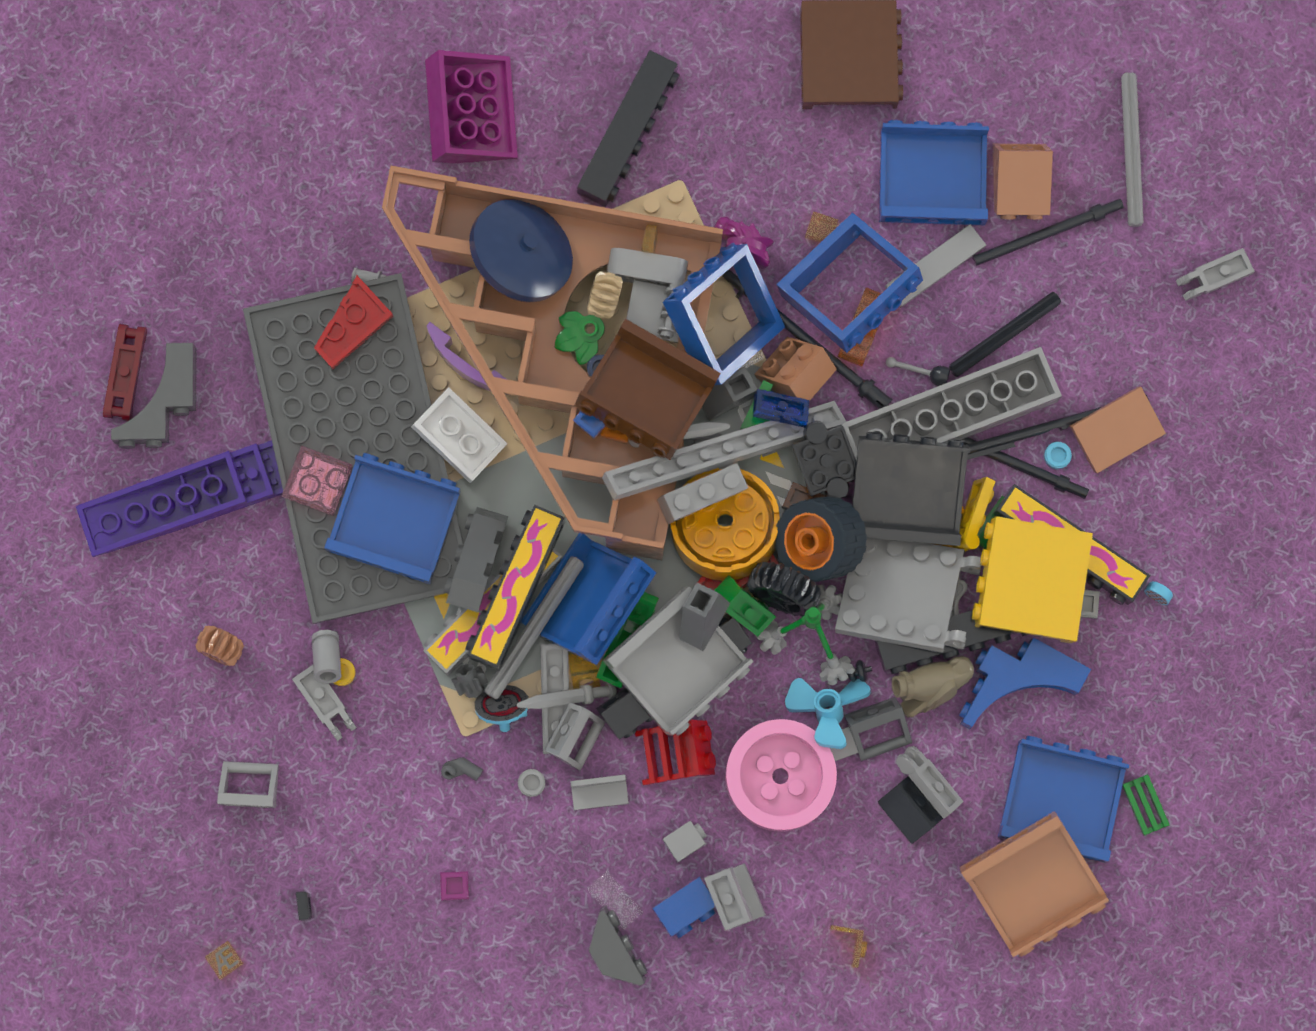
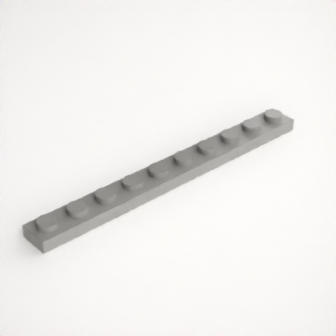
(714, 453)

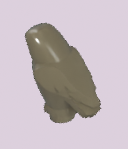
(931, 684)

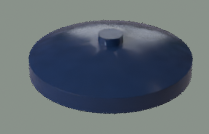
(521, 250)

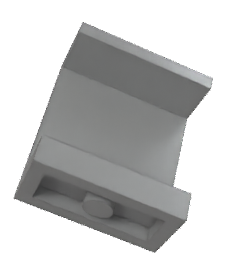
(735, 896)

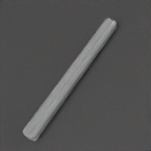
(1132, 149)
(534, 627)

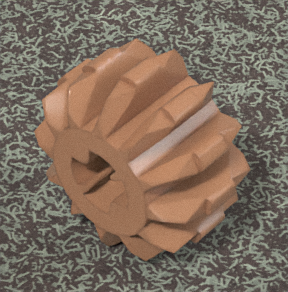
(219, 645)

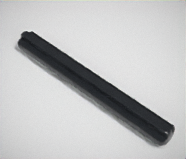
(1004, 334)

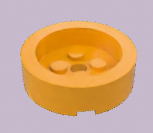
(732, 549)

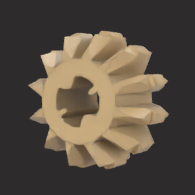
(604, 295)

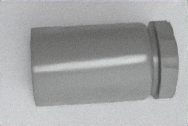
(326, 656)

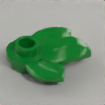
(576, 338)

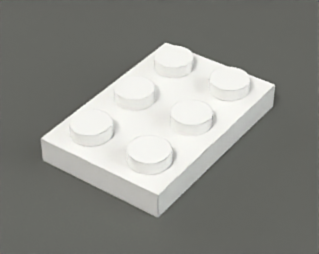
(459, 435)

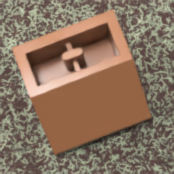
(797, 369)

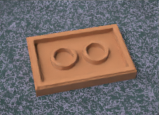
(1117, 429)

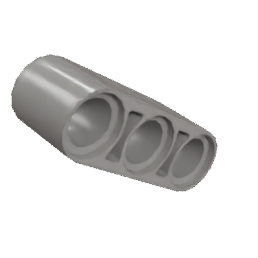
(647, 267)

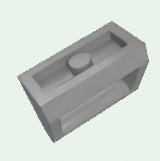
(568, 733)
(248, 800)

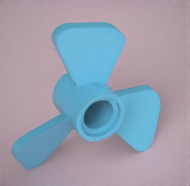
(804, 698)

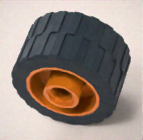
(821, 538)

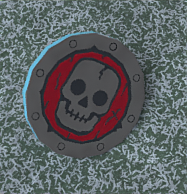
(501, 710)

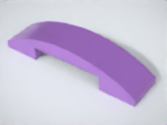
(442, 343)

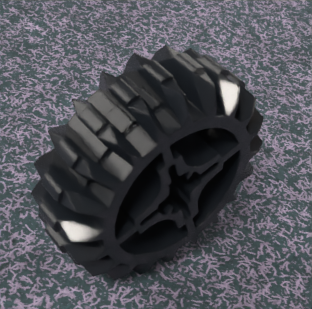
(783, 588)

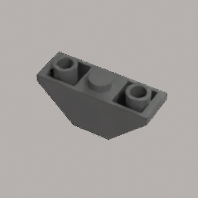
(613, 950)

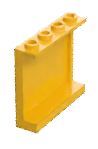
(1032, 579)

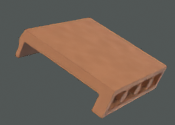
(1034, 884)

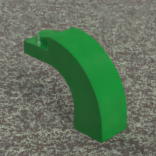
(642, 612)

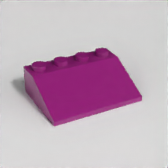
(470, 107)

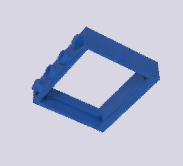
(827, 252)
(689, 329)

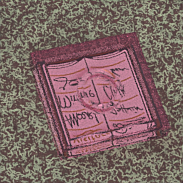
(317, 480)

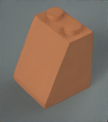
(1022, 180)

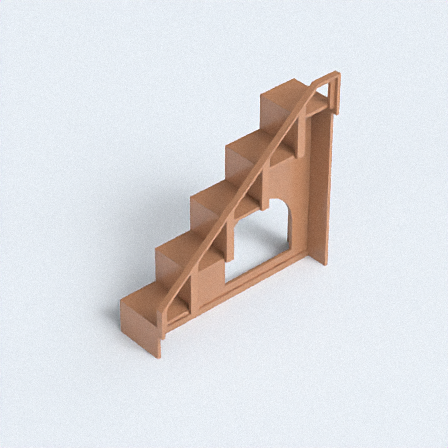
(547, 375)

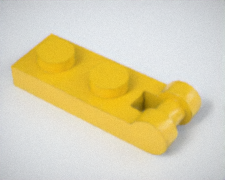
(974, 515)

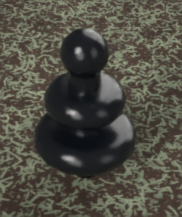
(860, 671)

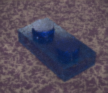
(781, 408)

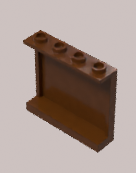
(850, 52)
(647, 390)

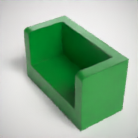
(744, 607)

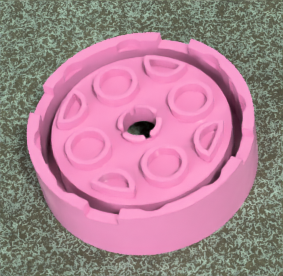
(787, 747)

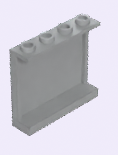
(672, 676)

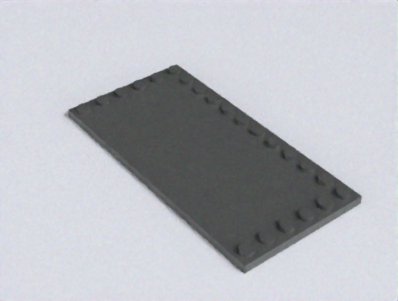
(345, 413)

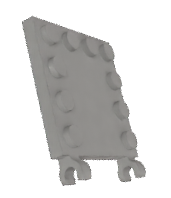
(905, 594)

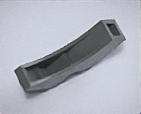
(174, 394)

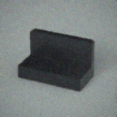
(910, 810)

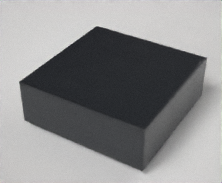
(304, 905)

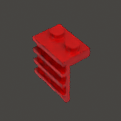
(691, 749)

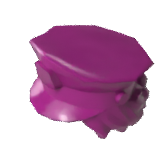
(742, 234)

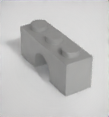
(702, 493)

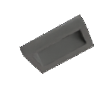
(875, 716)

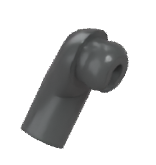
(459, 767)

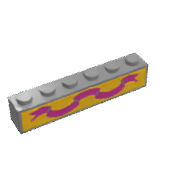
(448, 647)

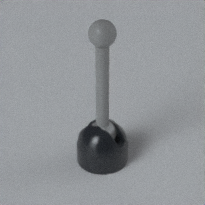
(938, 375)

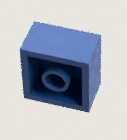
(685, 907)

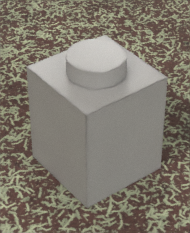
(685, 840)

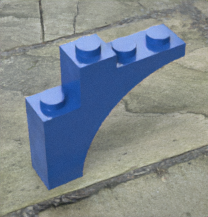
(1004, 674)

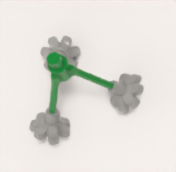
(828, 604)

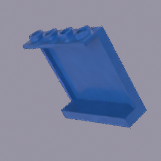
(933, 173)
(393, 518)
(595, 601)
(1071, 783)

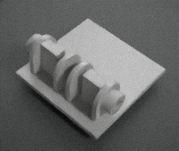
(648, 310)

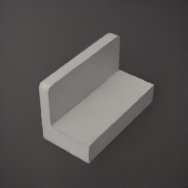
(599, 792)

